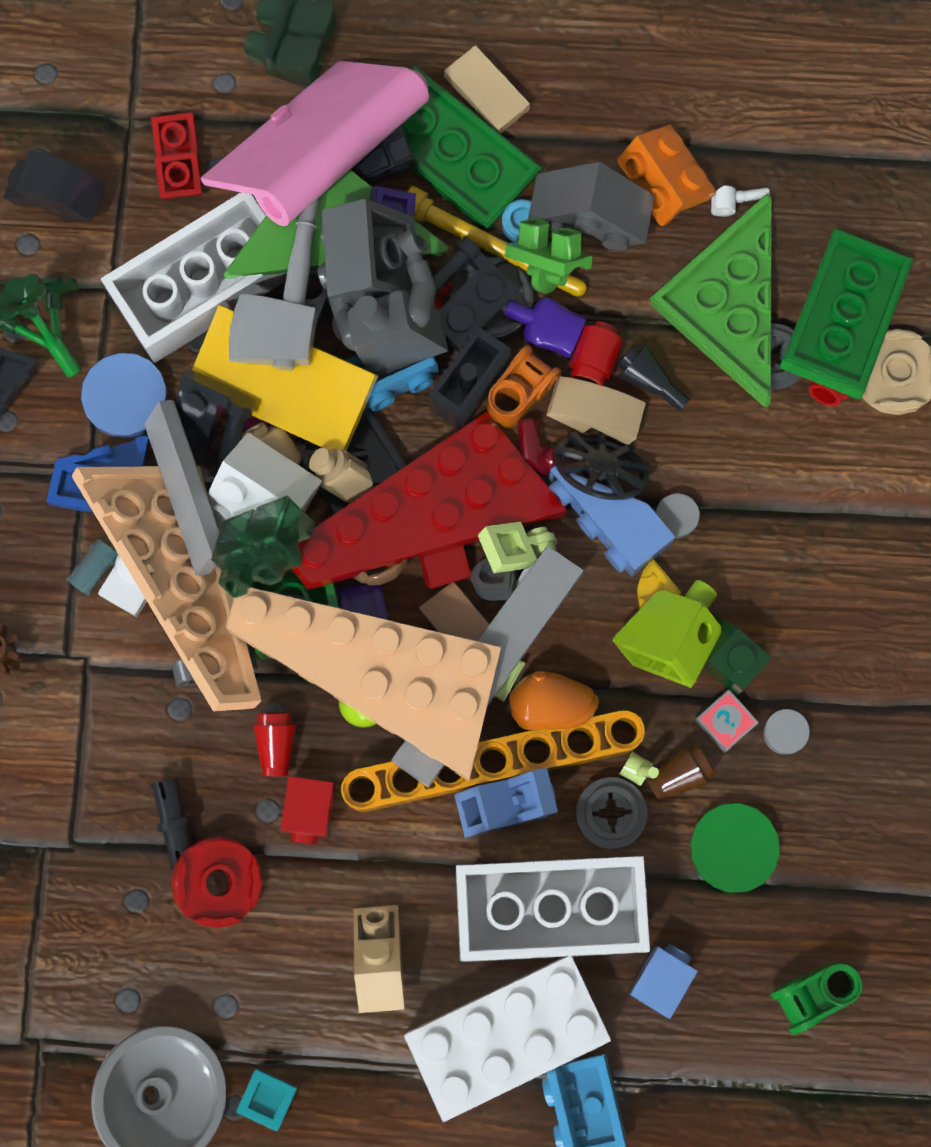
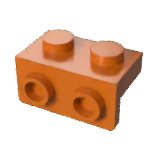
(668, 171)

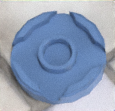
(122, 394)

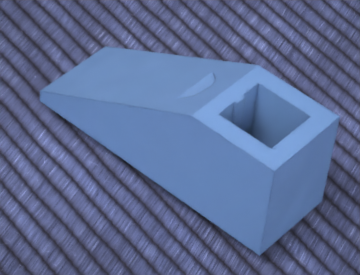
(625, 527)

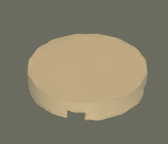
(901, 374)

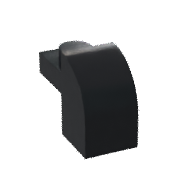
(55, 186)

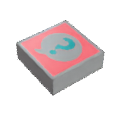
(726, 721)

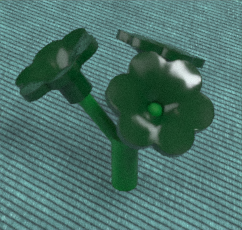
(22, 297)

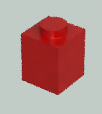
(308, 809)

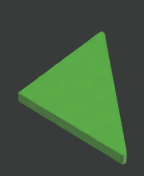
(271, 244)
(726, 301)

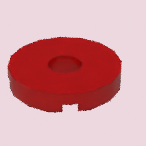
(190, 879)

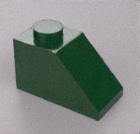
(735, 658)

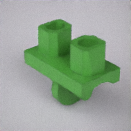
(547, 260)

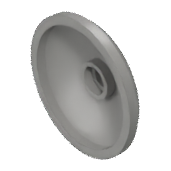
(185, 1086)

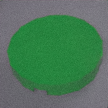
(734, 848)

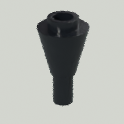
(645, 372)

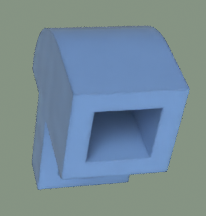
(506, 803)

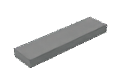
(183, 485)

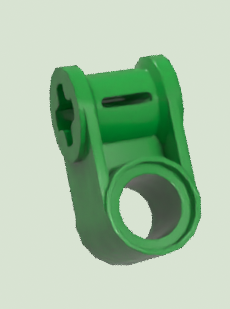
(814, 996)

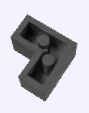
(593, 202)

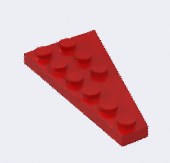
(430, 507)

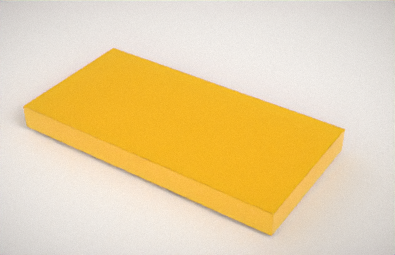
(312, 401)

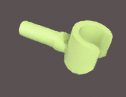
(638, 769)

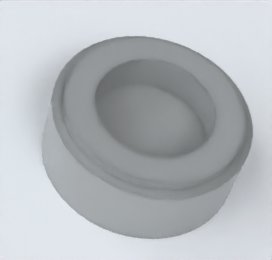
(679, 514)
(786, 732)

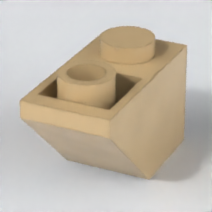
(378, 959)

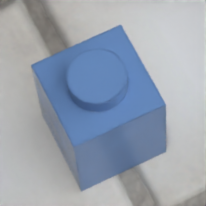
(663, 979)

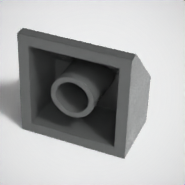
(364, 251)

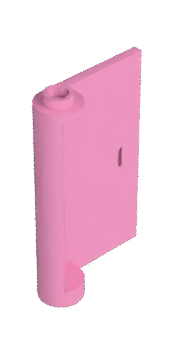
(320, 136)

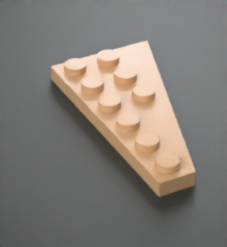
(190, 608)
(395, 674)

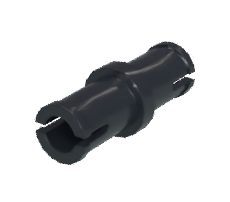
(173, 818)

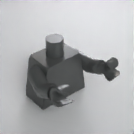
(396, 326)

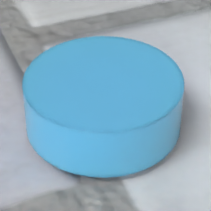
(512, 216)

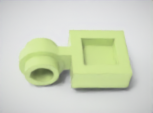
(512, 548)

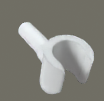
(726, 197)

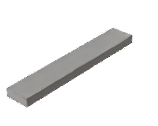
(512, 630)

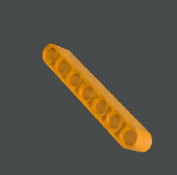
(516, 763)

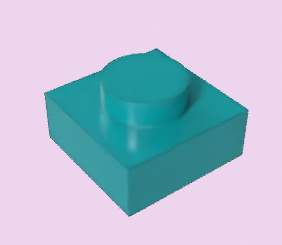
(267, 1099)

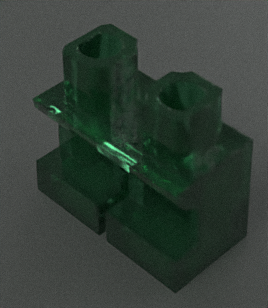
(296, 39)
(260, 545)

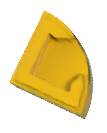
(651, 581)

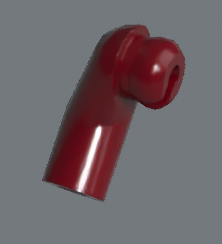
(533, 450)

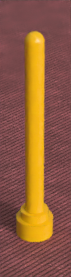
(428, 212)

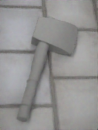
(275, 329)

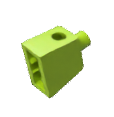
(672, 634)

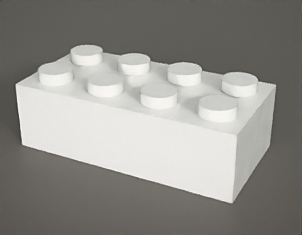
(179, 282)
(552, 908)
(506, 1037)

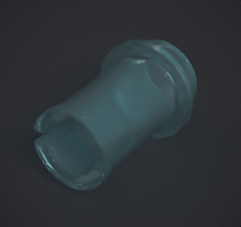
(92, 566)

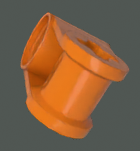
(525, 382)

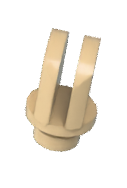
(341, 473)

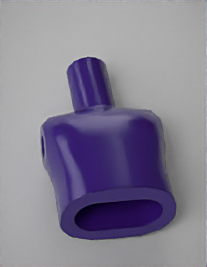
(548, 325)

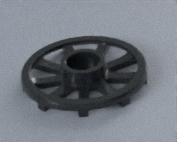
(601, 466)

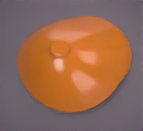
(551, 702)

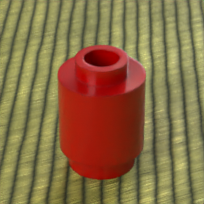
(596, 353)

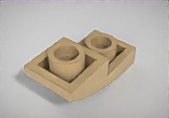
(590, 405)

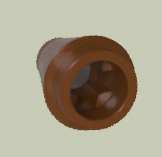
(682, 773)

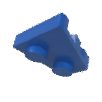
(64, 490)

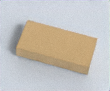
(486, 90)

